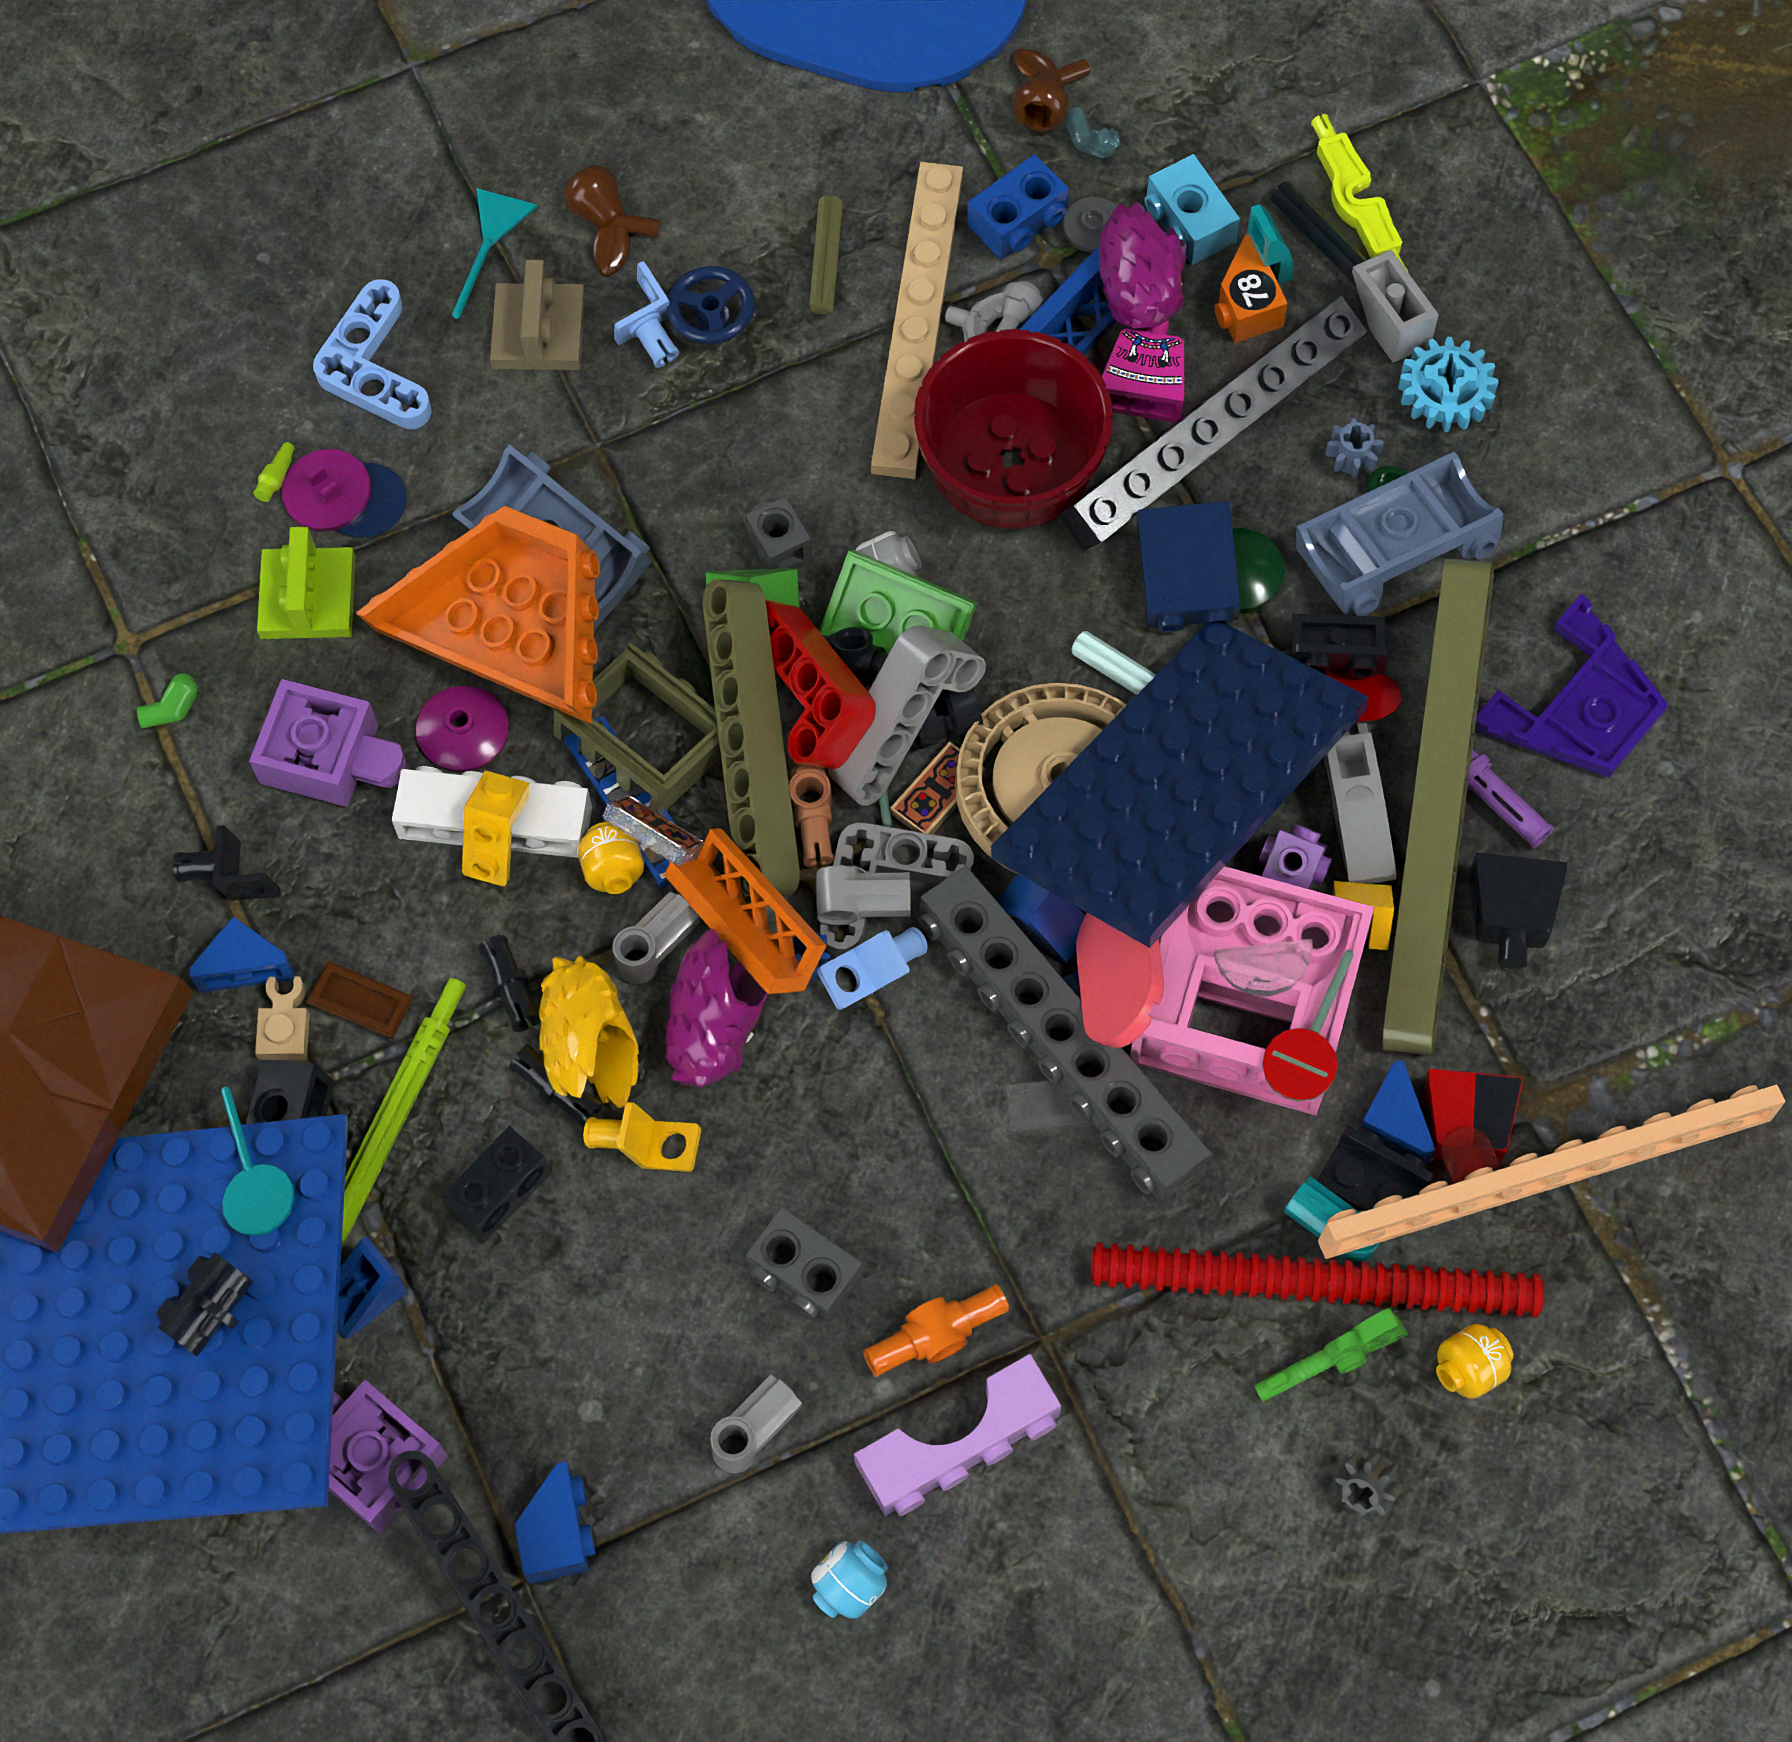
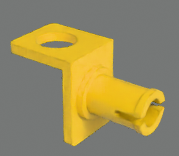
(643, 1139)

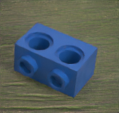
(1012, 201)

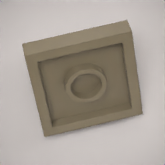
(537, 323)

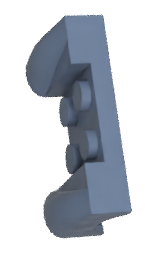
(526, 487)
(1396, 531)

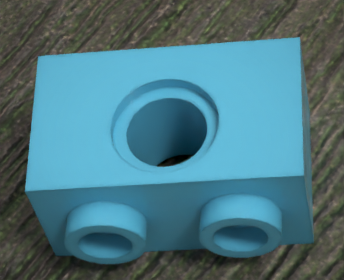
(1189, 187)

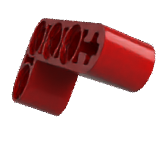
(834, 700)

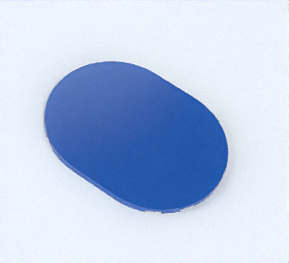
(875, 41)

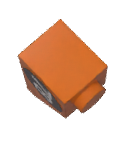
(1250, 296)

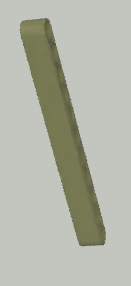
(1438, 808)

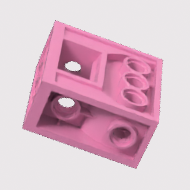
(1243, 912)

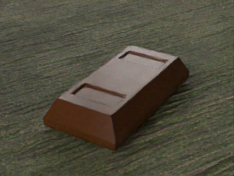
(360, 1000)

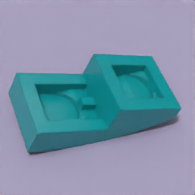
(1270, 244)

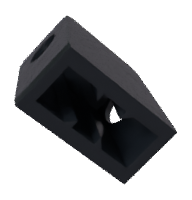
(1515, 903)

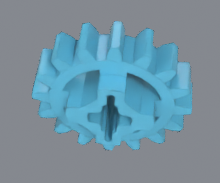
(1467, 378)

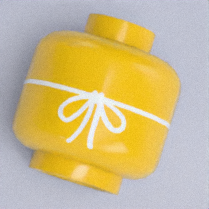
(610, 859)
(1474, 1361)

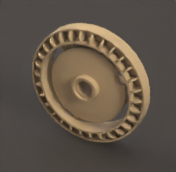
(1056, 728)

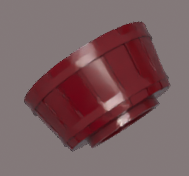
(1009, 395)

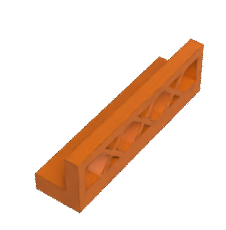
(744, 925)

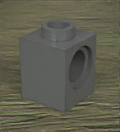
(781, 552)

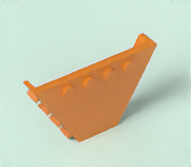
(506, 606)

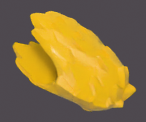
(586, 1033)

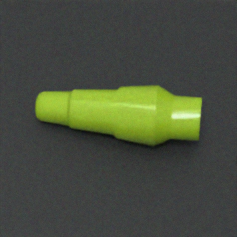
(273, 474)

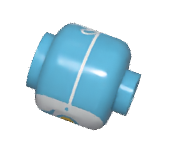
(849, 1579)

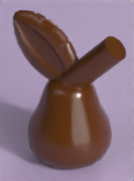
(1042, 100)
(596, 198)

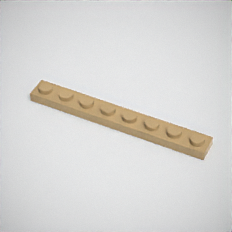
(917, 317)

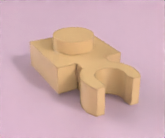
(283, 1028)

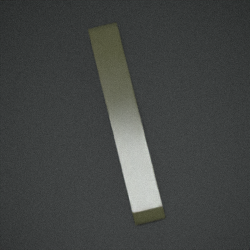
(750, 731)

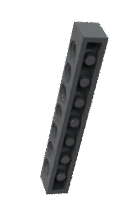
(965, 900)

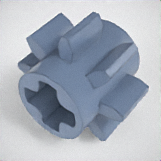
(1353, 436)

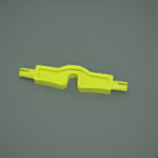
(1348, 178)

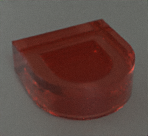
(1466, 1151)

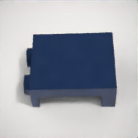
(1188, 565)

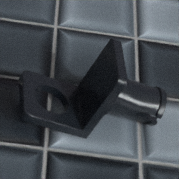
(223, 867)

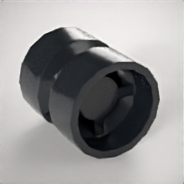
(959, 714)

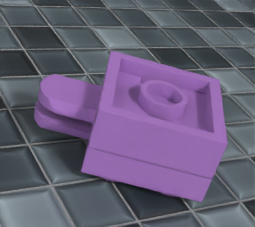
(335, 732)
(364, 1442)

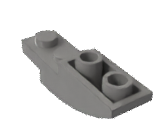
(1360, 807)

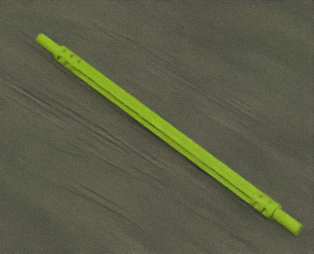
(398, 1104)

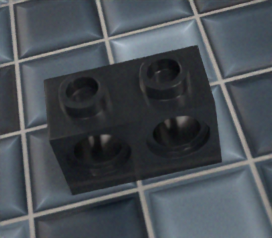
(496, 1184)

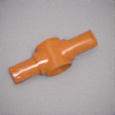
(936, 1330)

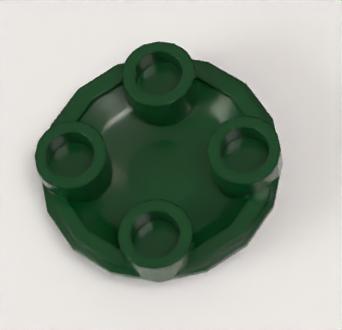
(1258, 569)

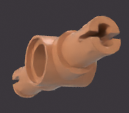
(812, 817)

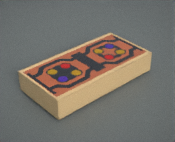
(931, 795)

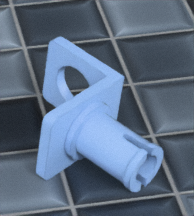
(646, 322)
(873, 964)

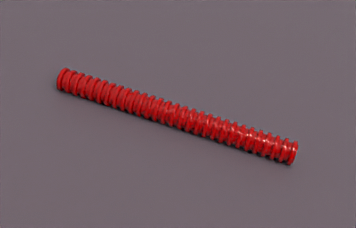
(1318, 1280)

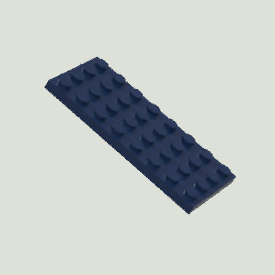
(1179, 781)

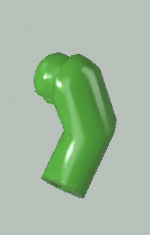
(174, 704)

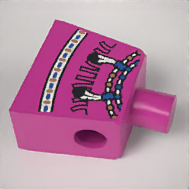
(1147, 374)

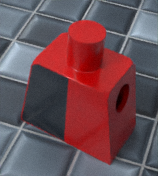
(1470, 1100)

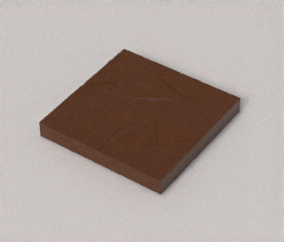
(72, 1064)

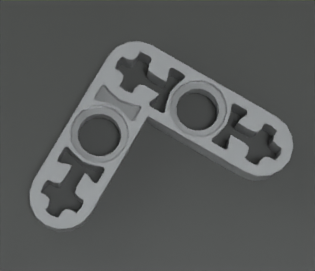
(880, 859)

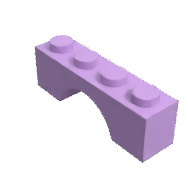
(904, 1469)

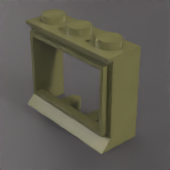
(630, 767)

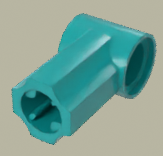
(1313, 1207)

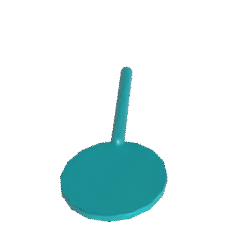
(260, 1194)

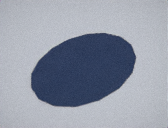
(384, 505)

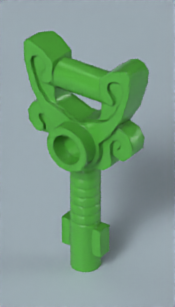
(1344, 1352)

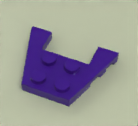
(1595, 715)

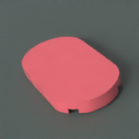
(1116, 982)

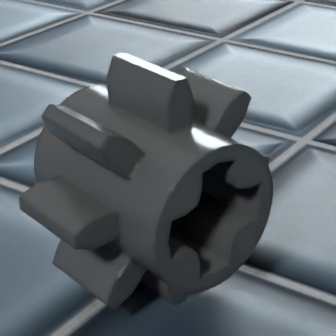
(1369, 1483)

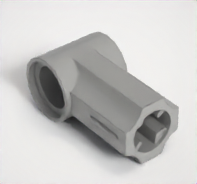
(848, 895)
(656, 935)
(756, 1421)

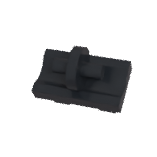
(204, 1304)

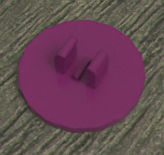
(326, 490)

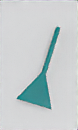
(497, 218)

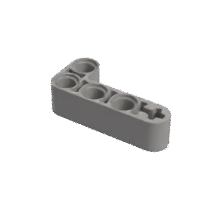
(904, 694)

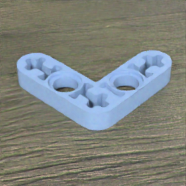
(356, 359)

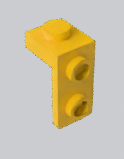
(489, 825)

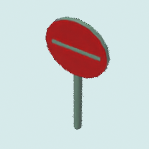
(1301, 1061)

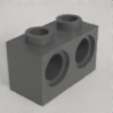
(813, 1257)

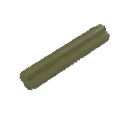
(825, 255)

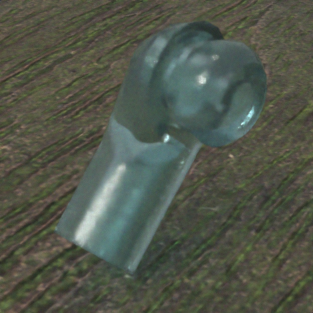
(1099, 144)

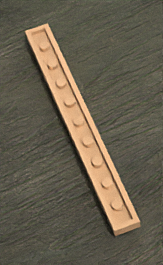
(1534, 1175)

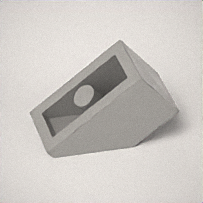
(1394, 306)

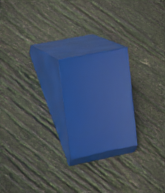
(1043, 918)
(238, 960)
(1398, 1116)
(365, 1288)

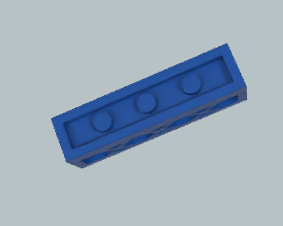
(1072, 300)

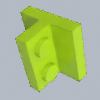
(306, 590)

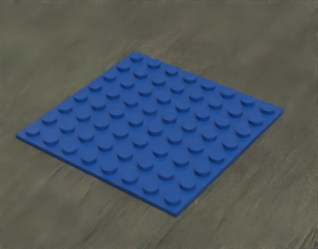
(116, 1415)

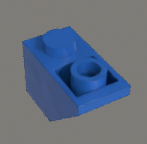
(551, 1531)

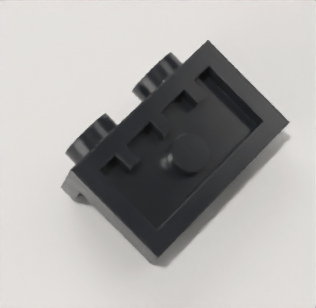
(1367, 1171)

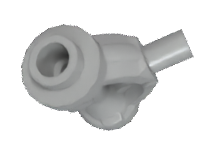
(1014, 304)

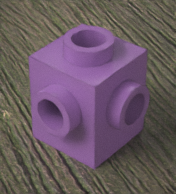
(1306, 844)

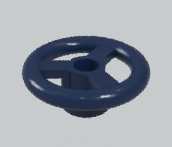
(711, 325)

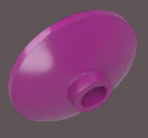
(465, 746)

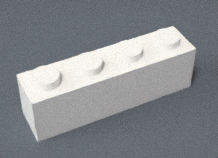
(433, 803)

